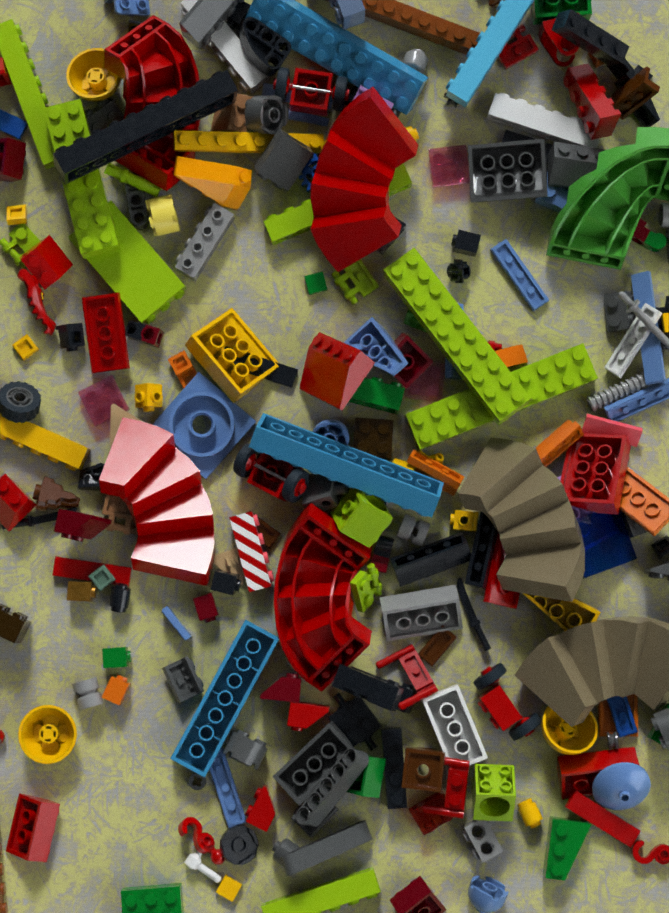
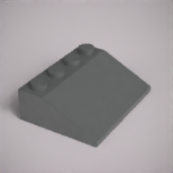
(508, 170)

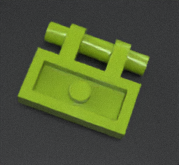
(24, 238)
(360, 277)
(363, 589)

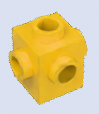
(148, 396)

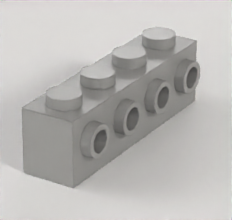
(204, 242)

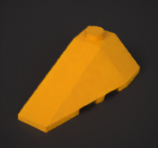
(219, 181)

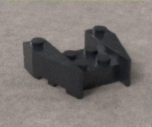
(373, 688)

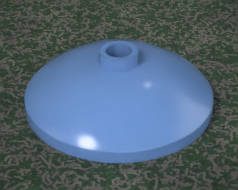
(621, 786)

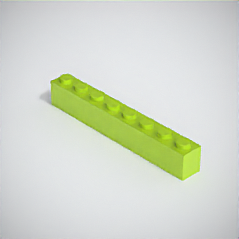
(27, 88)
(299, 219)

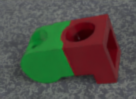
(647, 238)

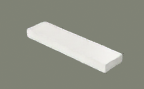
(631, 342)

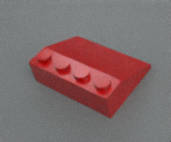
(333, 370)
(596, 472)

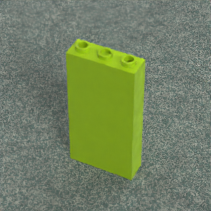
(136, 272)

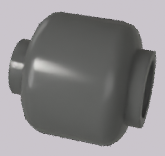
(282, 848)

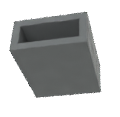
(283, 160)

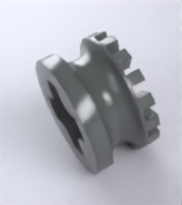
(613, 740)
(196, 787)

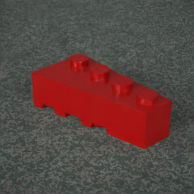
(591, 101)

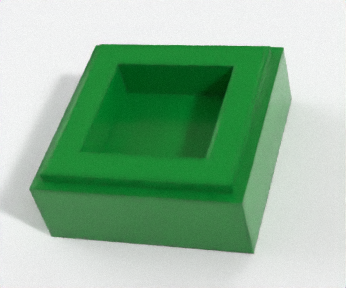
(316, 283)

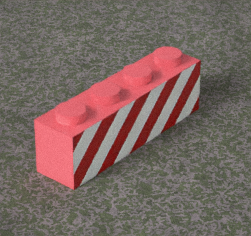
(250, 551)

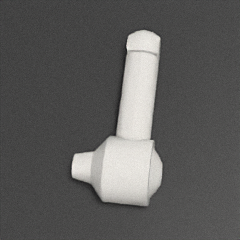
(194, 862)

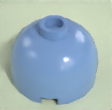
(333, 429)
(486, 894)

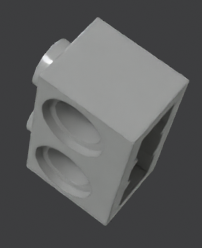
(486, 836)

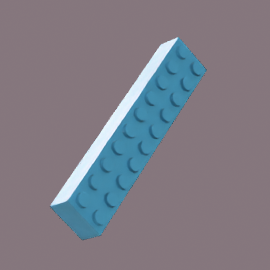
(341, 51)
(346, 465)

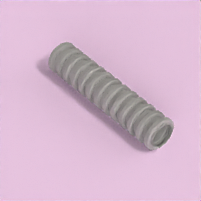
(616, 392)

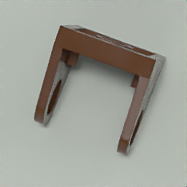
(433, 759)

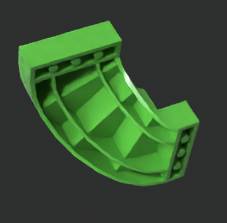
(610, 200)

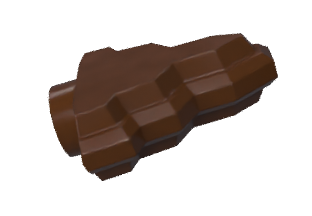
(52, 496)

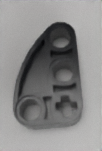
(260, 51)

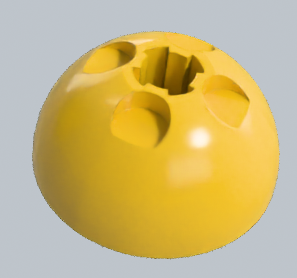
(89, 77)
(565, 738)
(39, 741)

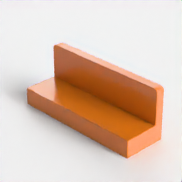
(559, 442)
(436, 470)

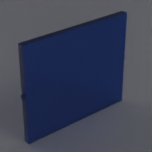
(605, 542)

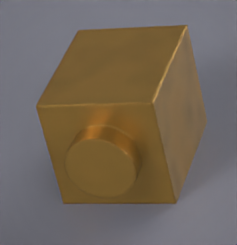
(81, 591)

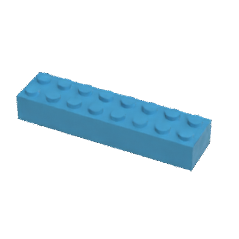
(225, 698)

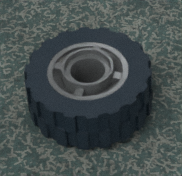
(19, 402)

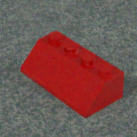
(580, 770)

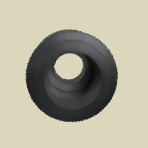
(120, 597)

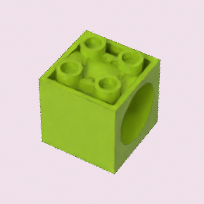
(361, 516)
(493, 792)

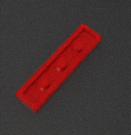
(82, 569)
(602, 818)

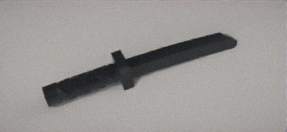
(30, 521)
(471, 615)

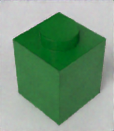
(116, 657)

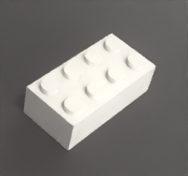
(454, 725)

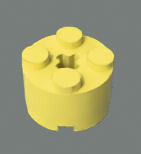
(162, 215)

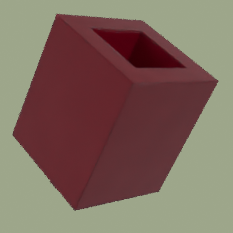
(206, 607)

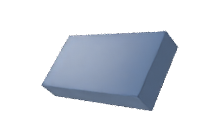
(177, 624)

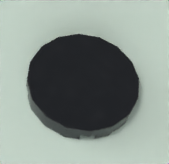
(238, 845)

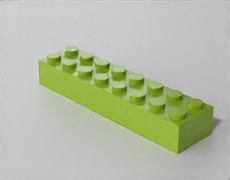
(87, 194)

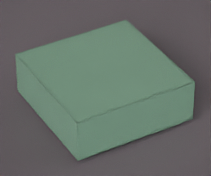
(102, 577)

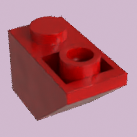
(262, 811)

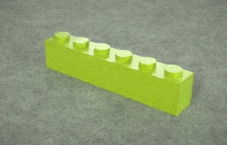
(328, 894)

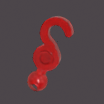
(203, 842)
(659, 853)

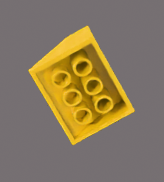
(209, 350)

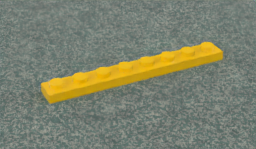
(236, 141)

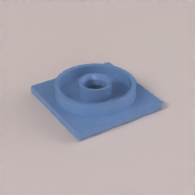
(227, 419)

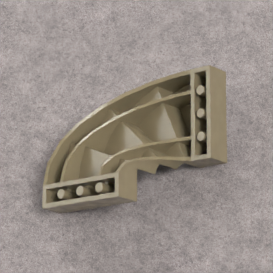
(531, 517)
(600, 662)

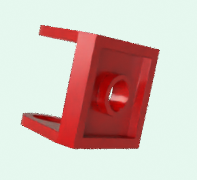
(554, 42)

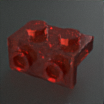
(426, 821)

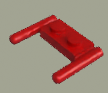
(415, 671)
(455, 791)

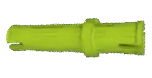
(131, 179)

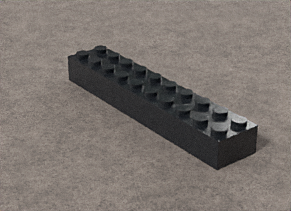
(145, 126)

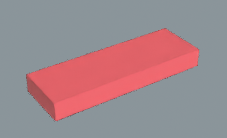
(600, 425)

